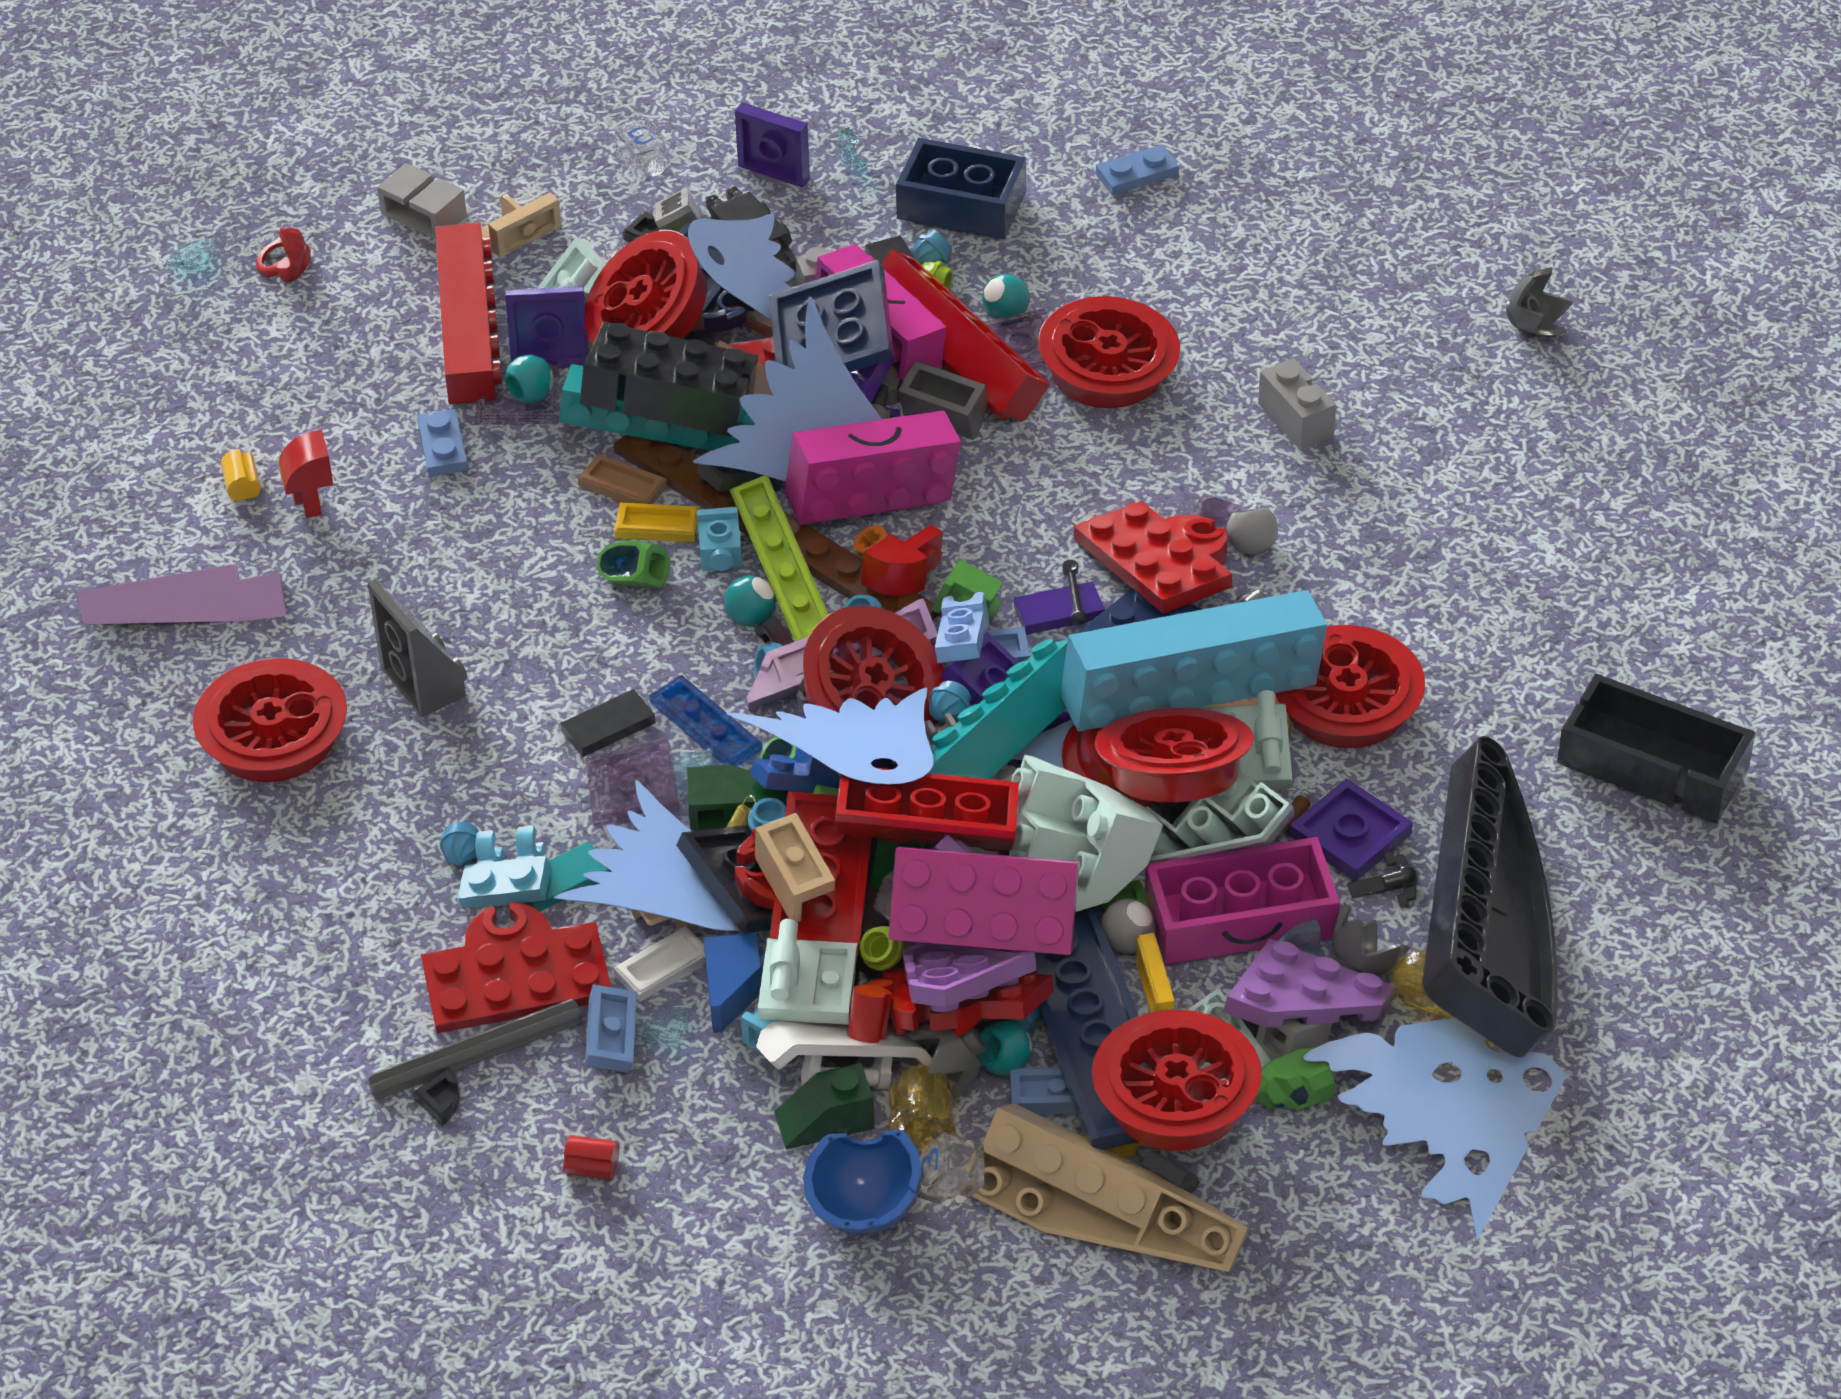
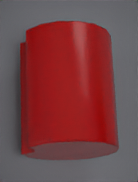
(869, 1013)
(591, 1157)

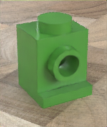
(965, 582)

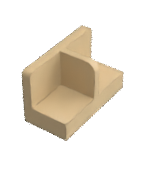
(522, 224)
(791, 863)

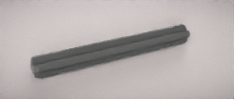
(474, 1049)

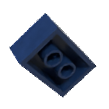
(961, 188)

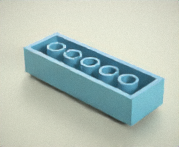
(1193, 659)

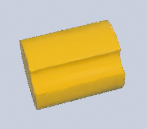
(240, 475)

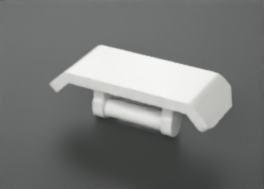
(787, 1039)

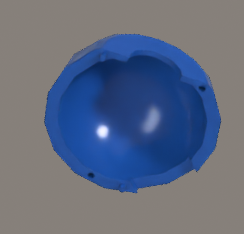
(863, 1182)

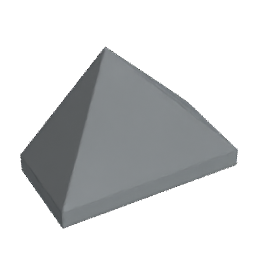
(676, 210)

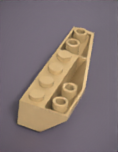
(1098, 1196)

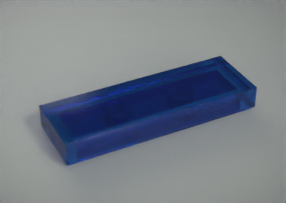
(705, 722)

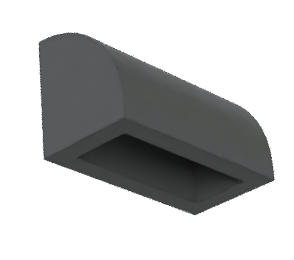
(934, 390)

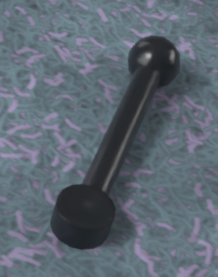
(1071, 568)

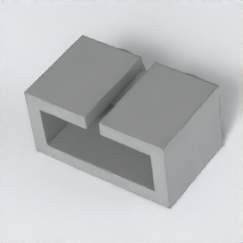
(420, 201)
(1296, 405)

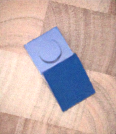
(794, 774)

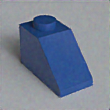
(733, 975)

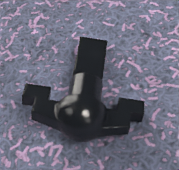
(1404, 877)

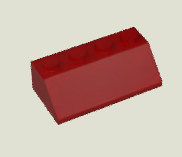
(929, 808)

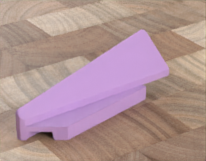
(186, 597)
(783, 667)

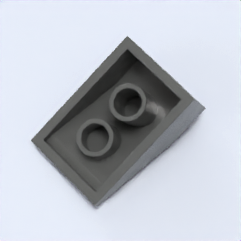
(413, 655)

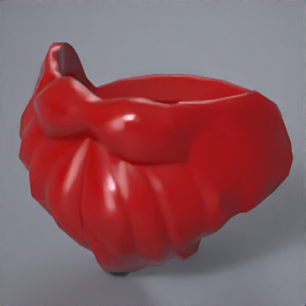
(297, 257)

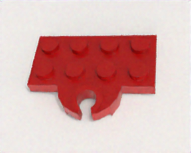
(1160, 558)
(830, 916)
(512, 969)
(1001, 1003)

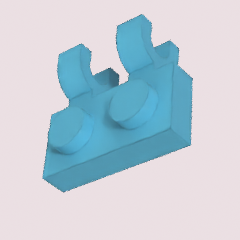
(505, 881)

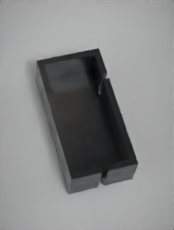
(668, 378)
(1655, 747)

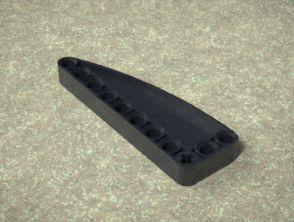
(1491, 909)

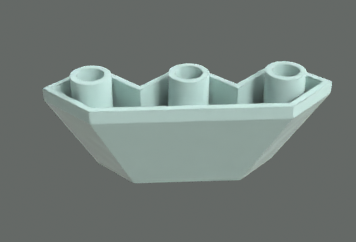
(1228, 821)
(1085, 823)

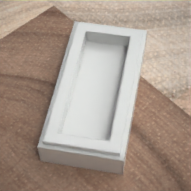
(661, 963)

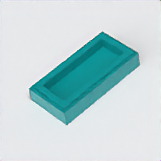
(568, 874)

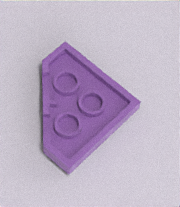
(952, 973)
(1300, 985)

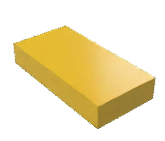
(656, 522)
(1153, 974)

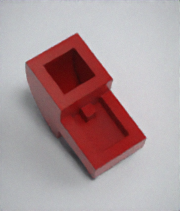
(304, 469)
(902, 566)

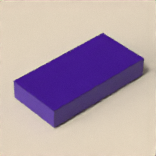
(1054, 608)

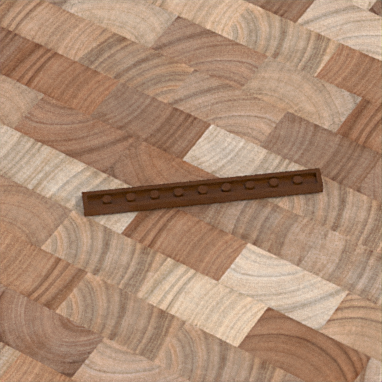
(824, 557)

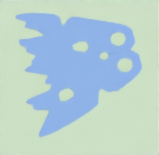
(1448, 1114)

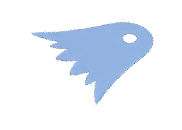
(749, 264)
(803, 398)
(858, 736)
(651, 871)

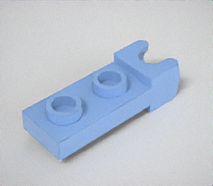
(962, 628)

